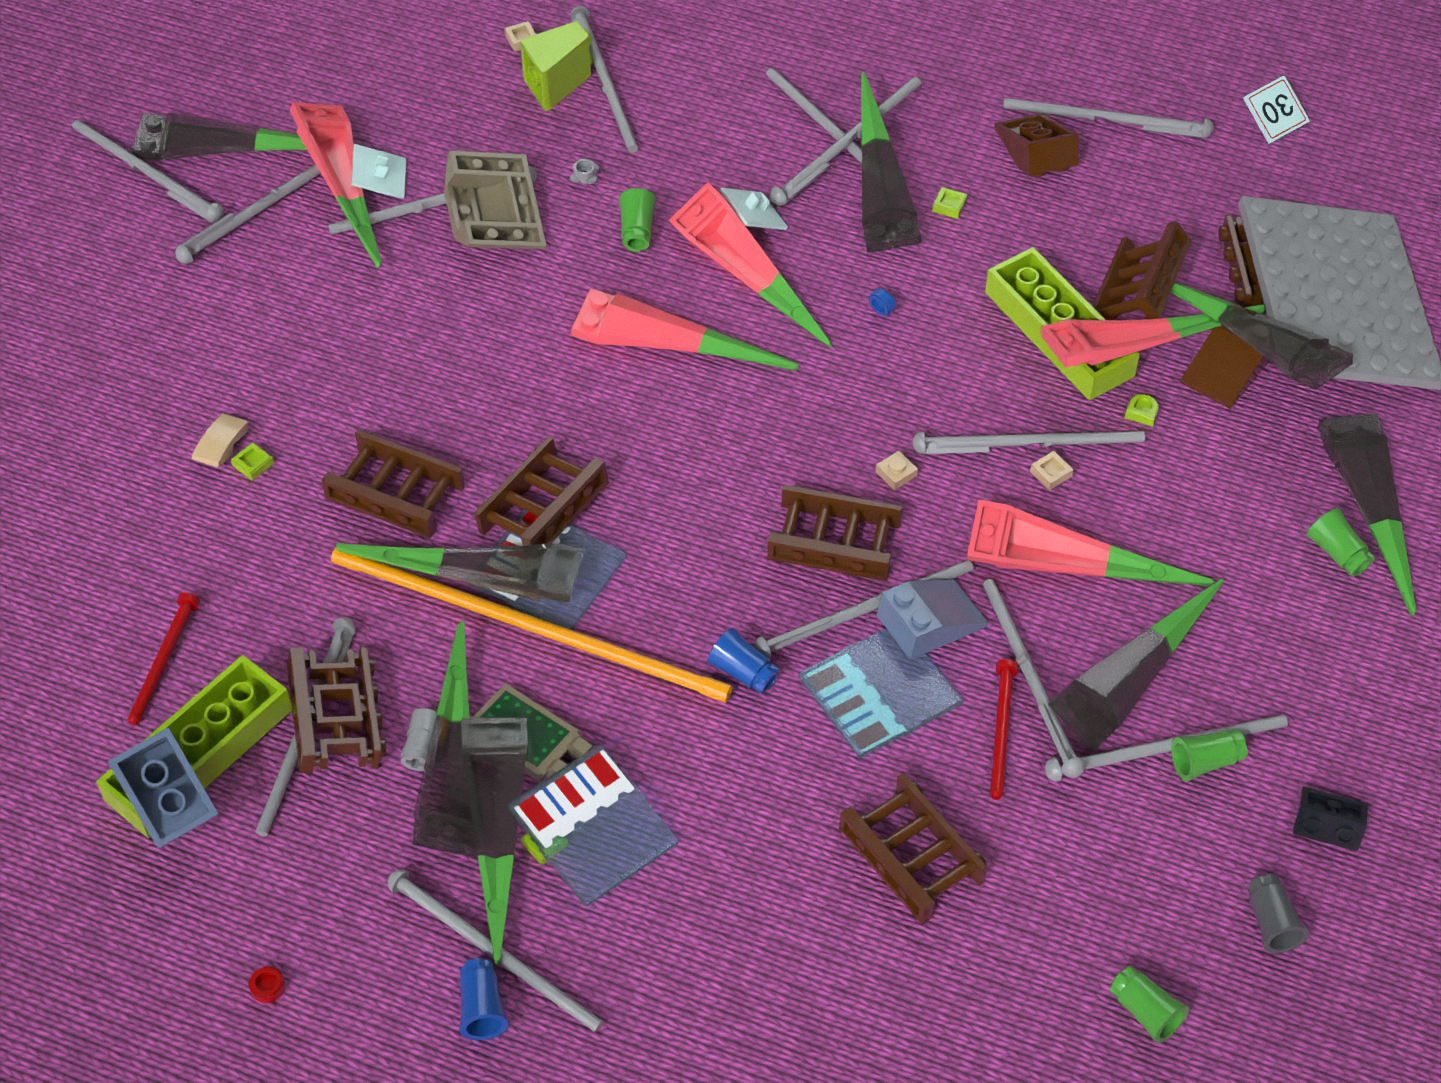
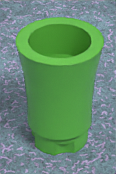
(636, 218)
(1341, 542)
(1207, 752)
(1149, 1003)

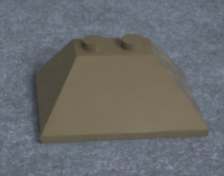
(492, 201)

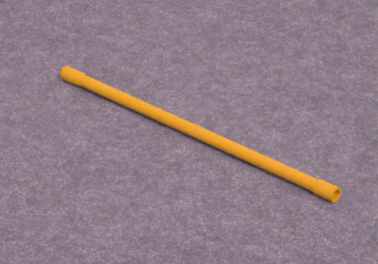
(703, 684)

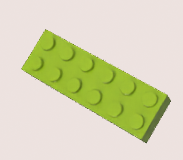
(1037, 296)
(215, 727)

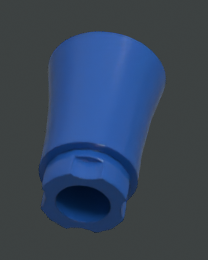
(743, 661)
(480, 1001)

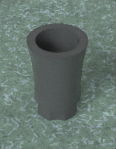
(1276, 915)

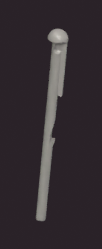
(581, 15)
(813, 111)
(1149, 123)
(783, 195)
(404, 209)
(210, 212)
(228, 223)
(981, 443)
(344, 631)
(766, 647)
(1053, 766)
(1072, 766)
(399, 881)

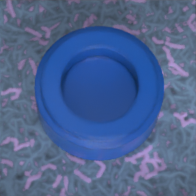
(882, 302)

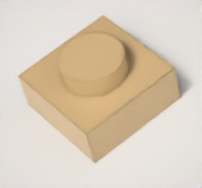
(518, 32)
(896, 470)
(1051, 470)

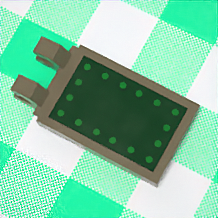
(546, 733)

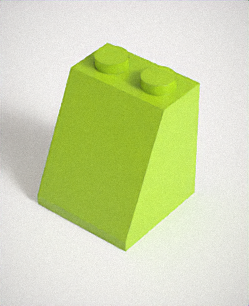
(556, 62)

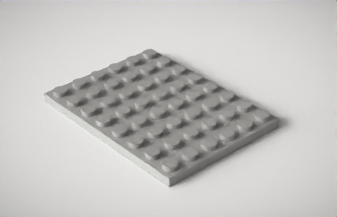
(1346, 282)

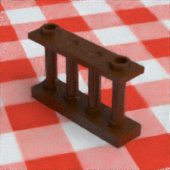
(1157, 282)
(393, 508)
(553, 518)
(832, 556)
(898, 874)

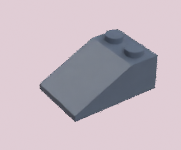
(928, 615)
(162, 788)

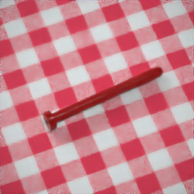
(187, 603)
(1006, 670)

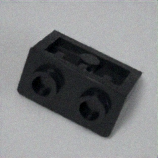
(1330, 819)

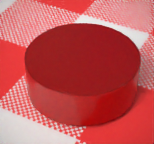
(266, 984)

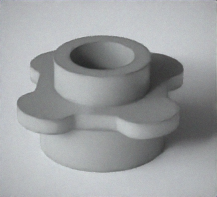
(584, 172)

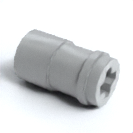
(418, 739)

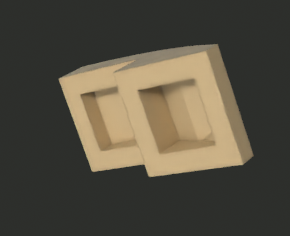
(218, 440)

